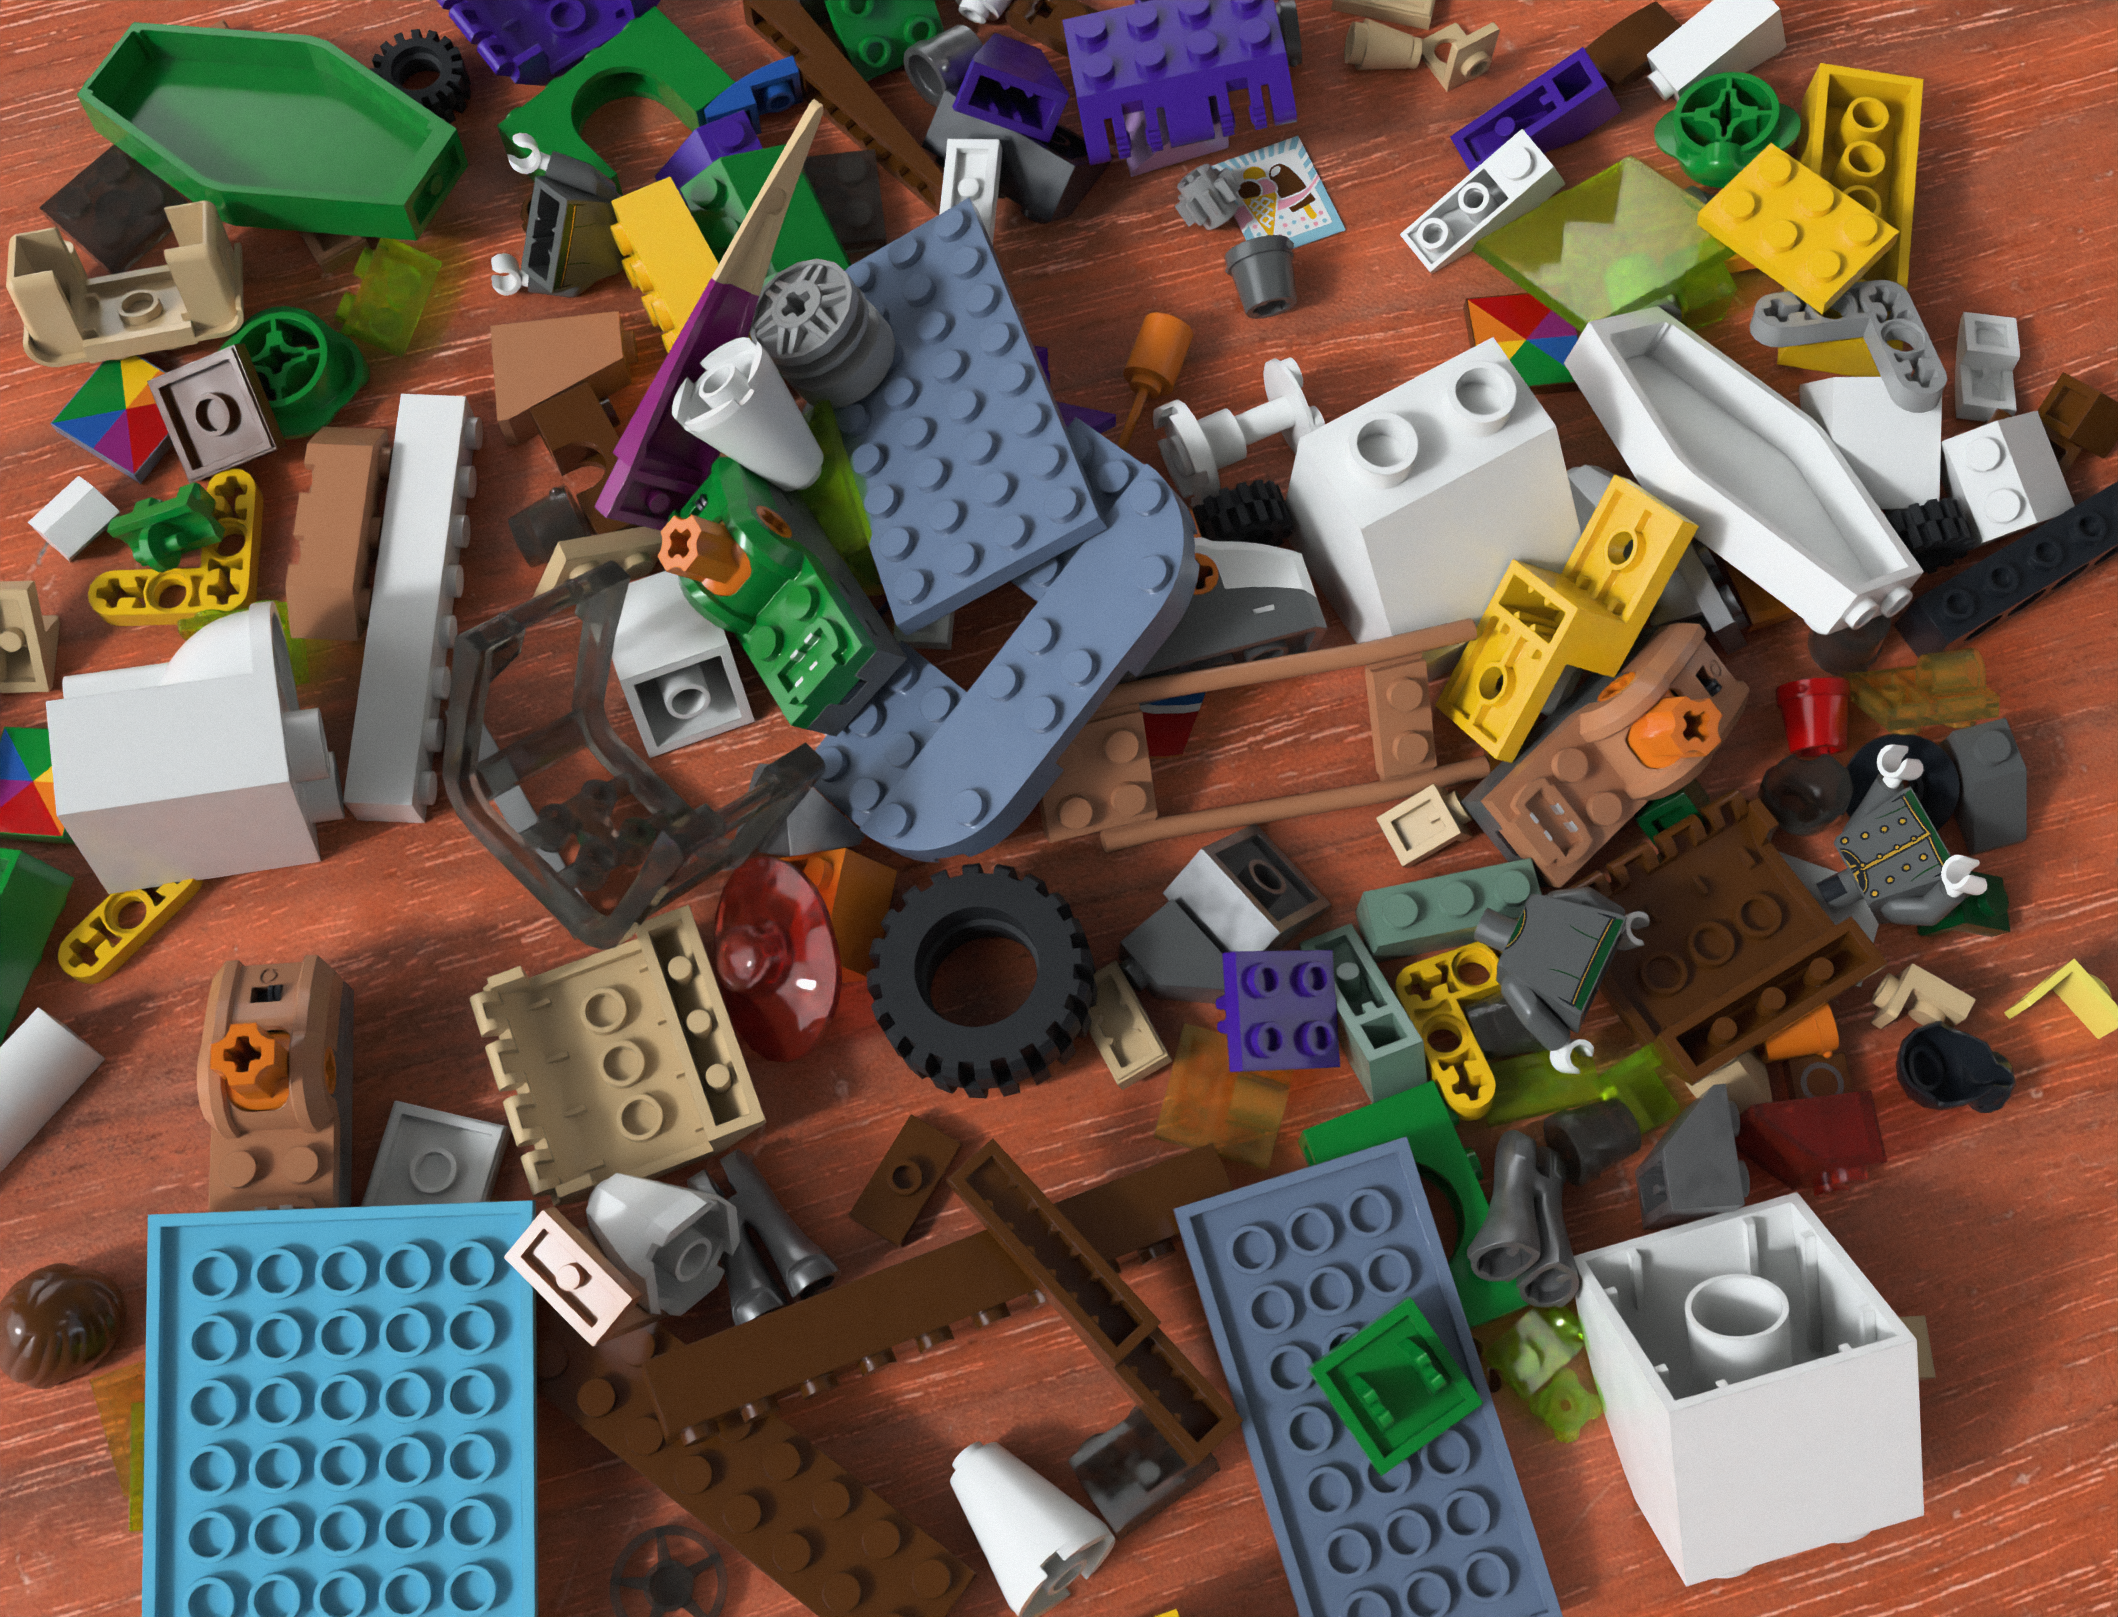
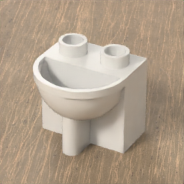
(194, 761)

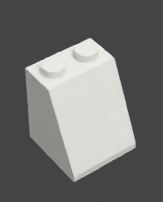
(1886, 446)
(675, 668)

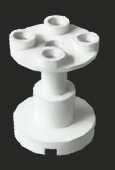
(1203, 446)

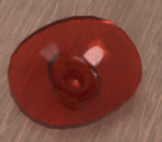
(777, 958)

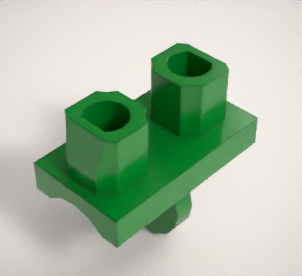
(166, 529)

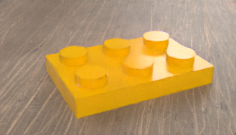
(1797, 228)

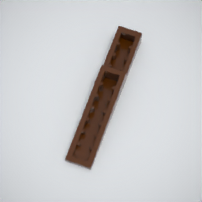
(845, 95)
(1095, 1304)

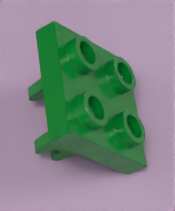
(880, 31)
(1394, 1385)

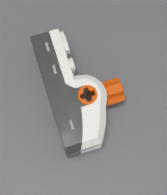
(1244, 608)

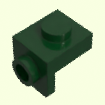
(1977, 914)

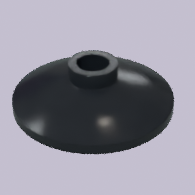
(1935, 788)

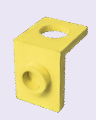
(2081, 992)

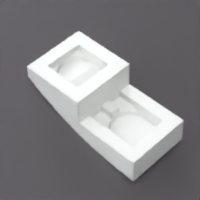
(1985, 366)

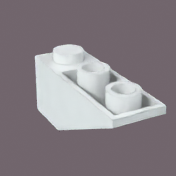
(1490, 197)

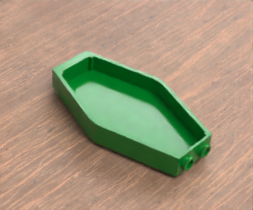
(275, 130)

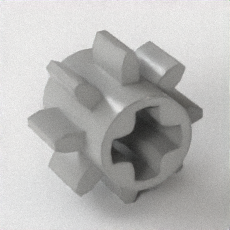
(1207, 196)

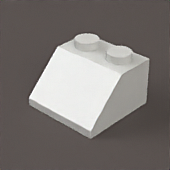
(2004, 477)

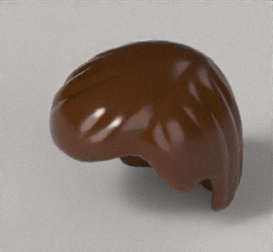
(58, 1324)

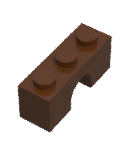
(582, 434)

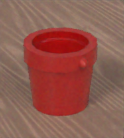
(1815, 715)

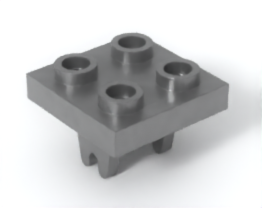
(1696, 600)

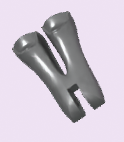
(1526, 1226)
(801, 1262)

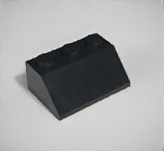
(1036, 174)

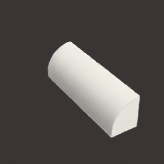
(38, 1074)

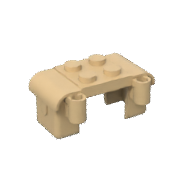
(132, 311)

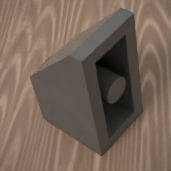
(1991, 784)
(1172, 958)

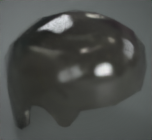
(1806, 794)

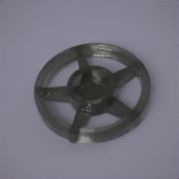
(669, 1582)

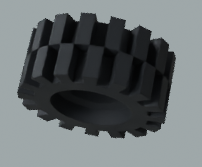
(427, 55)
(1245, 515)
(1934, 532)

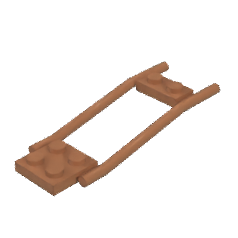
(1109, 769)

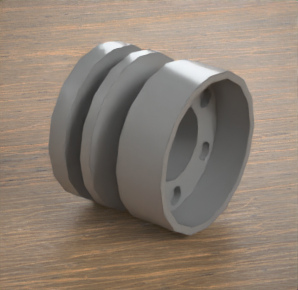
(823, 333)

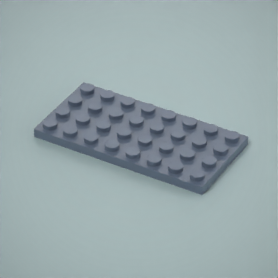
(963, 436)
(1282, 1283)

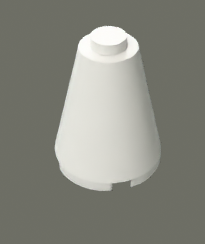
(750, 415)
(1027, 1528)

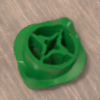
(1701, 119)
(306, 383)

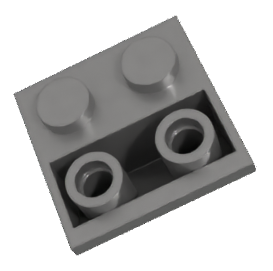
(1694, 1165)

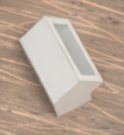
(74, 518)

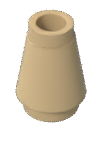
(1381, 47)

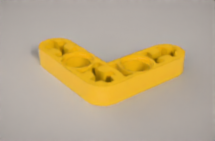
(201, 583)
(107, 914)
(1445, 1012)

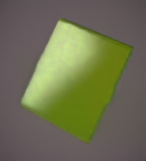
(1606, 244)

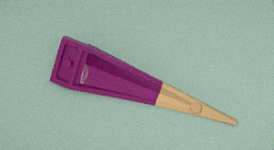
(657, 458)

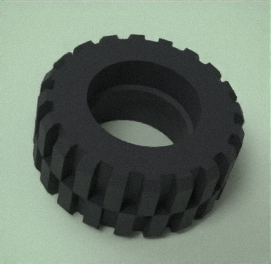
(950, 916)

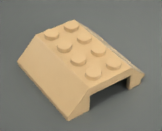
(618, 1061)

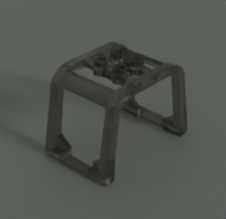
(676, 827)

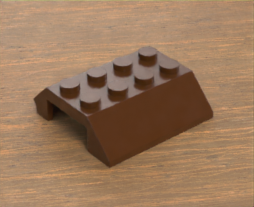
(1728, 941)

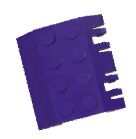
(1176, 59)

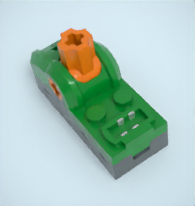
(774, 579)

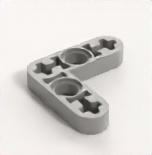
(1788, 321)

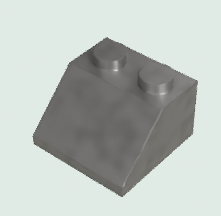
(1246, 893)

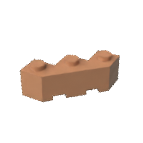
(338, 533)

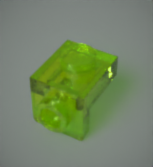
(1536, 1348)

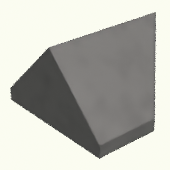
(810, 827)

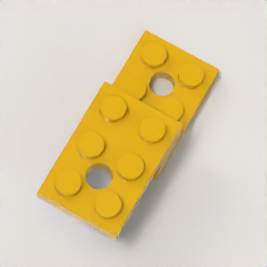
(1568, 618)

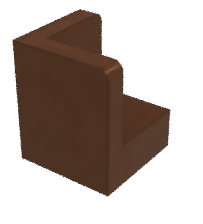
(2081, 415)

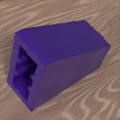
(1013, 88)

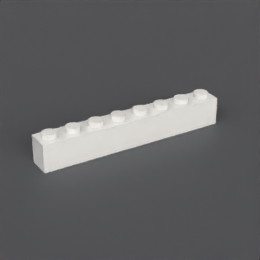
(412, 610)

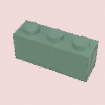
(1441, 909)

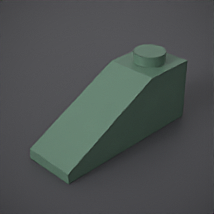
(1370, 1020)

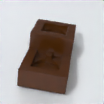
(1623, 49)

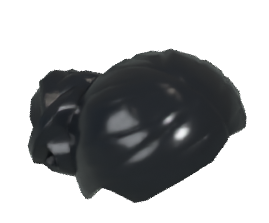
(1953, 1069)

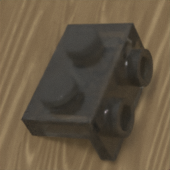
(1135, 1473)

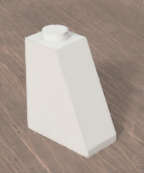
(1716, 41)

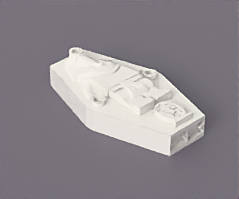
(1743, 469)

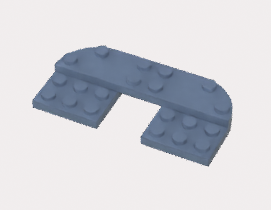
(963, 769)

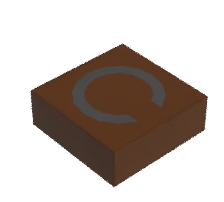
(1817, 1076)

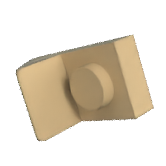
(26, 640)

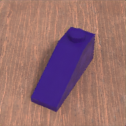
(1550, 109)

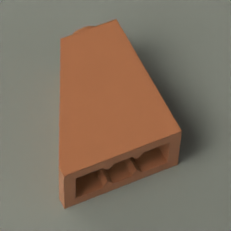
(553, 356)

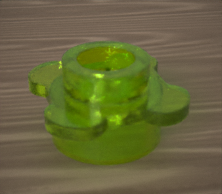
(1548, 1408)

